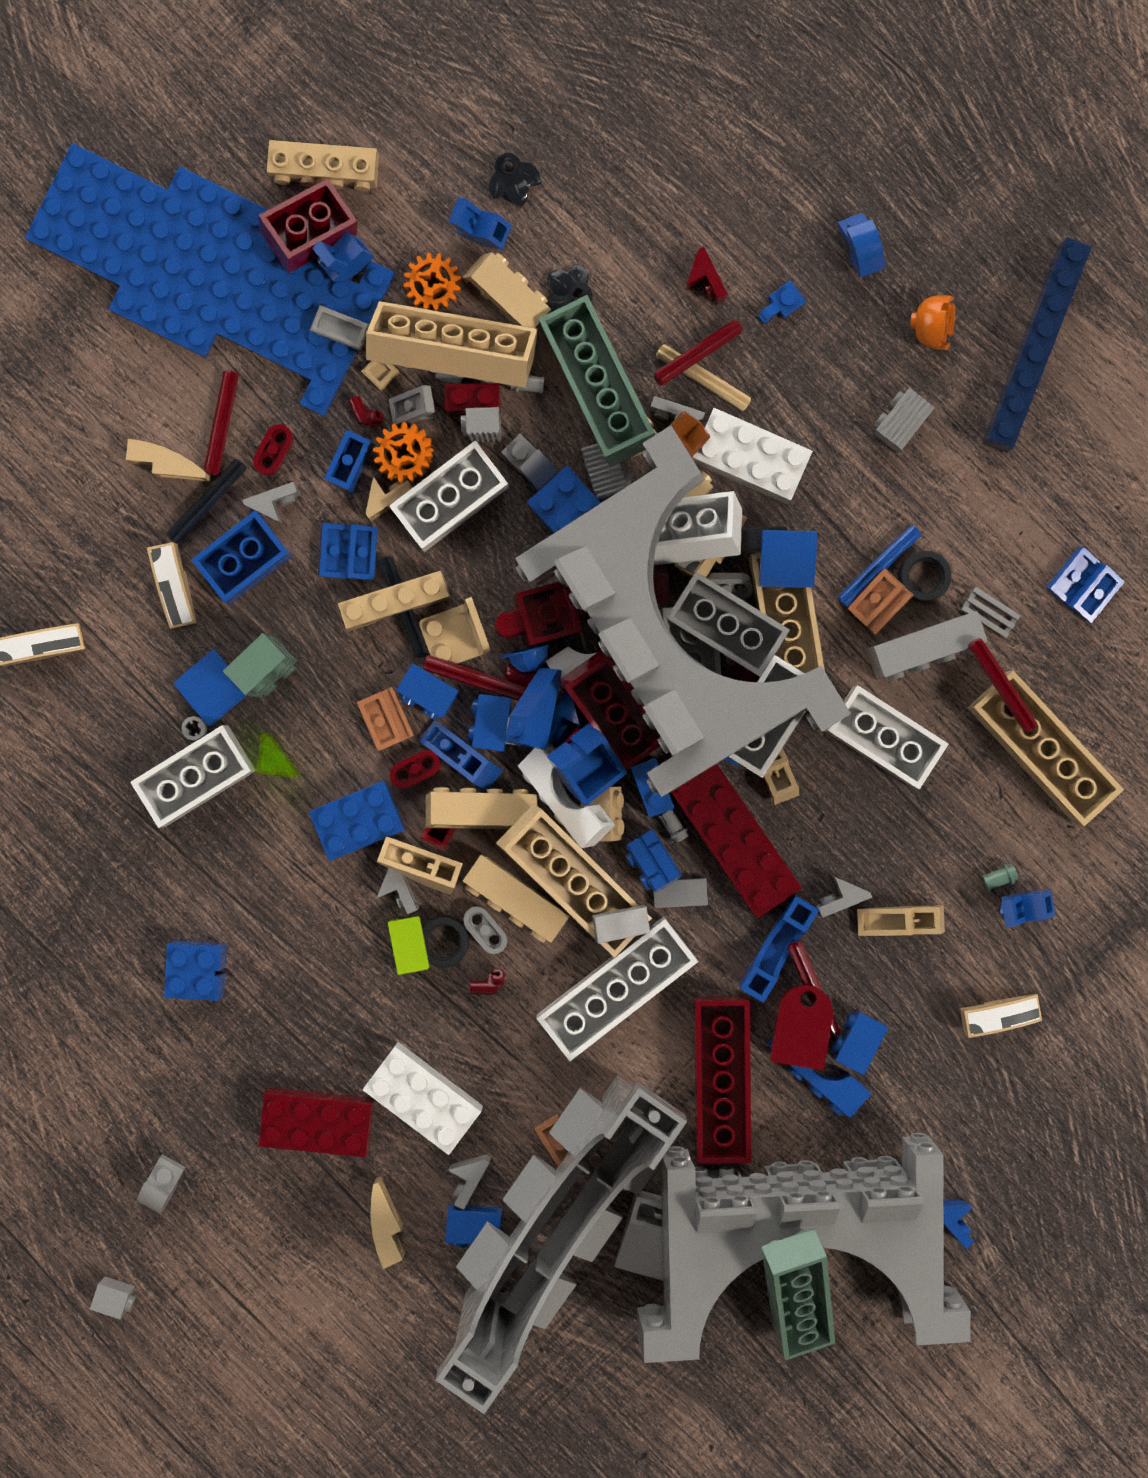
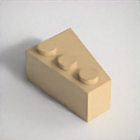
(507, 290)

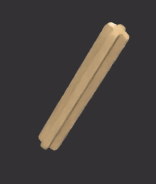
(707, 380)

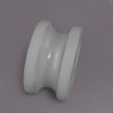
(187, 732)

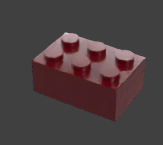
(304, 220)

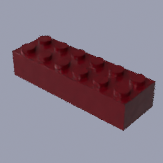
(736, 840)
(722, 1079)

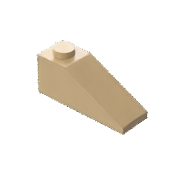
(420, 865)

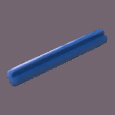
(887, 558)

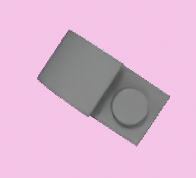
(161, 1184)

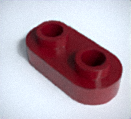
(271, 449)
(415, 769)

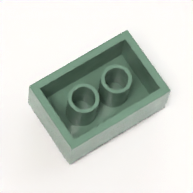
(261, 666)

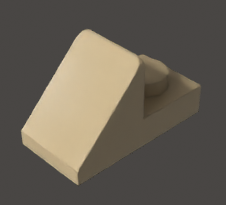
(379, 501)

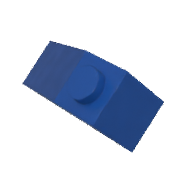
(533, 714)
(460, 755)

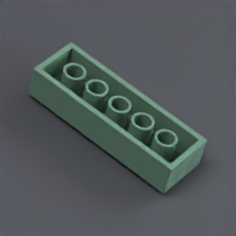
(598, 380)
(799, 1293)

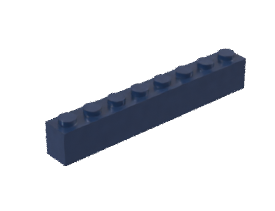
(1036, 345)

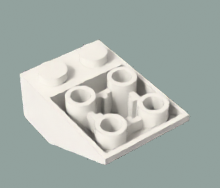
(642, 1238)

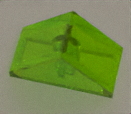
(273, 759)

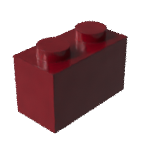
(464, 396)

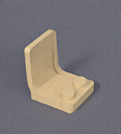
(455, 634)

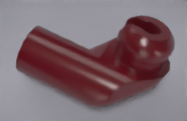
(365, 416)
(518, 677)
(490, 985)

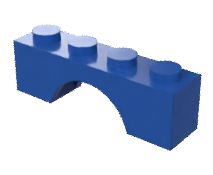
(768, 961)
(842, 1090)

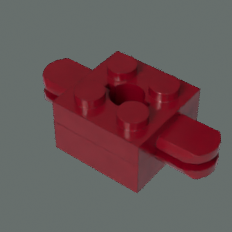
(541, 615)

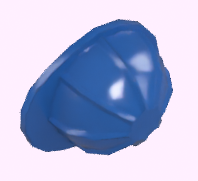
(527, 658)

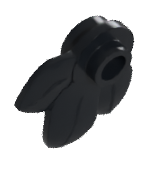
(513, 183)
(566, 285)

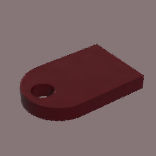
(802, 1030)

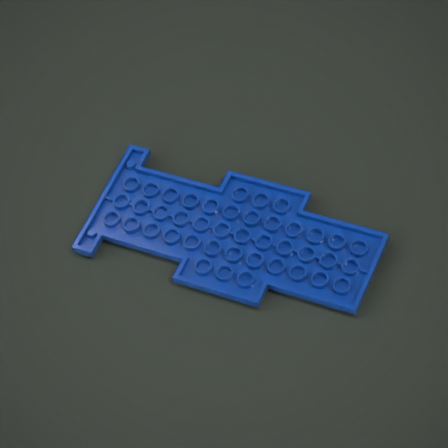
(200, 268)

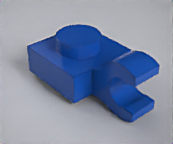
(783, 302)

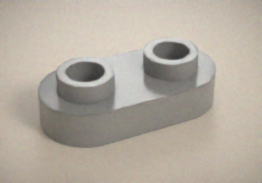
(735, 583)
(485, 929)

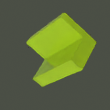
(408, 945)

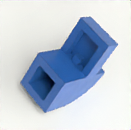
(479, 226)
(863, 243)
(344, 258)
(1027, 907)

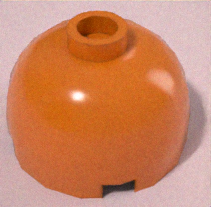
(934, 321)

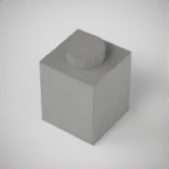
(113, 1298)

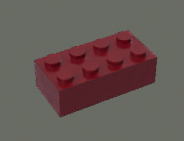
(611, 708)
(316, 1122)

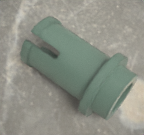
(1000, 877)

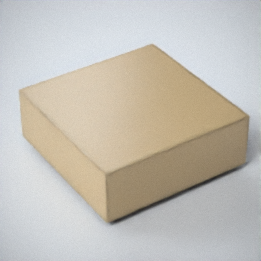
(380, 373)

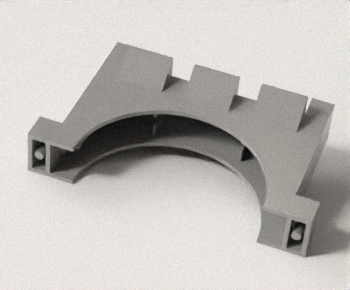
(610, 571)
(868, 1209)
(493, 1337)

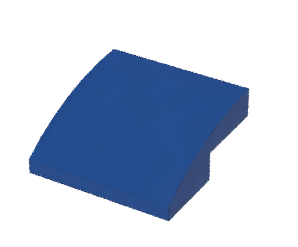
(347, 551)
(788, 559)
(1085, 584)
(209, 688)

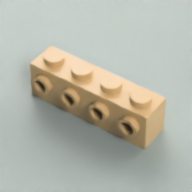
(316, 162)
(476, 810)
(516, 898)

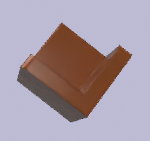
(690, 432)

